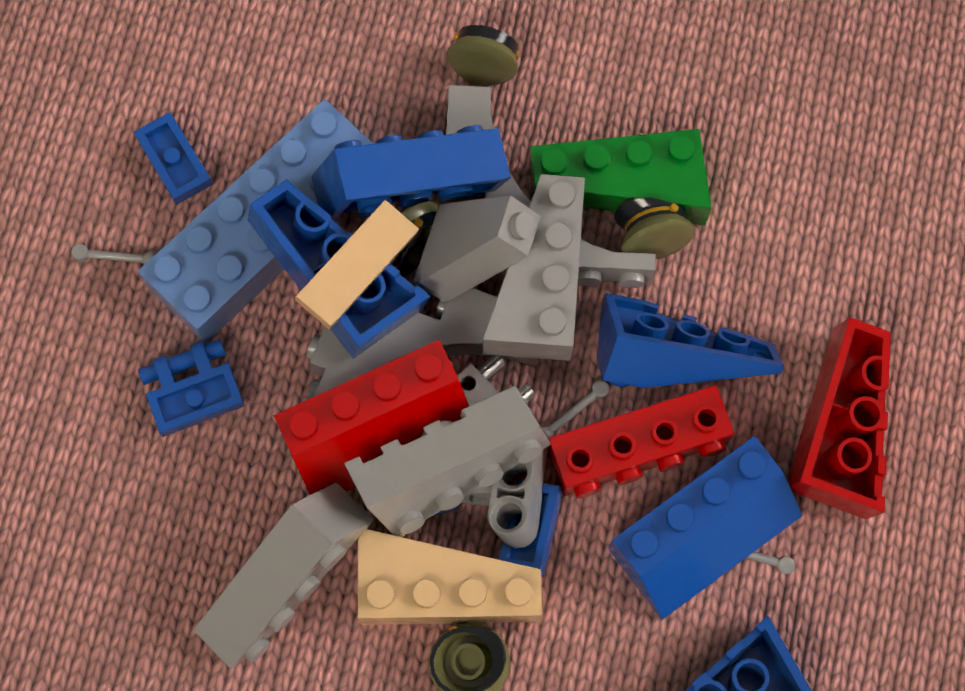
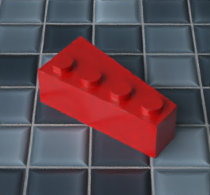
(843, 433)

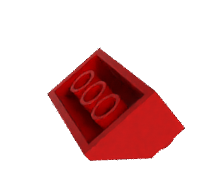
(369, 413)

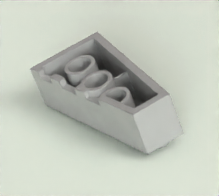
(540, 292)
(448, 461)
(282, 574)

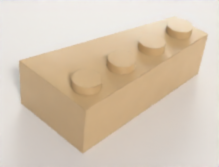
(440, 585)

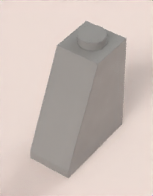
(474, 243)

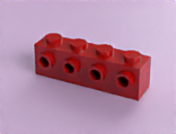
(640, 441)

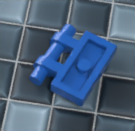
(196, 397)

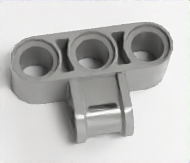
(508, 501)

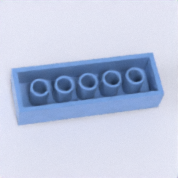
(219, 256)

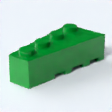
(632, 167)

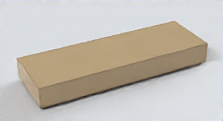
(356, 264)

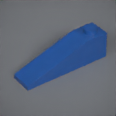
(658, 350)

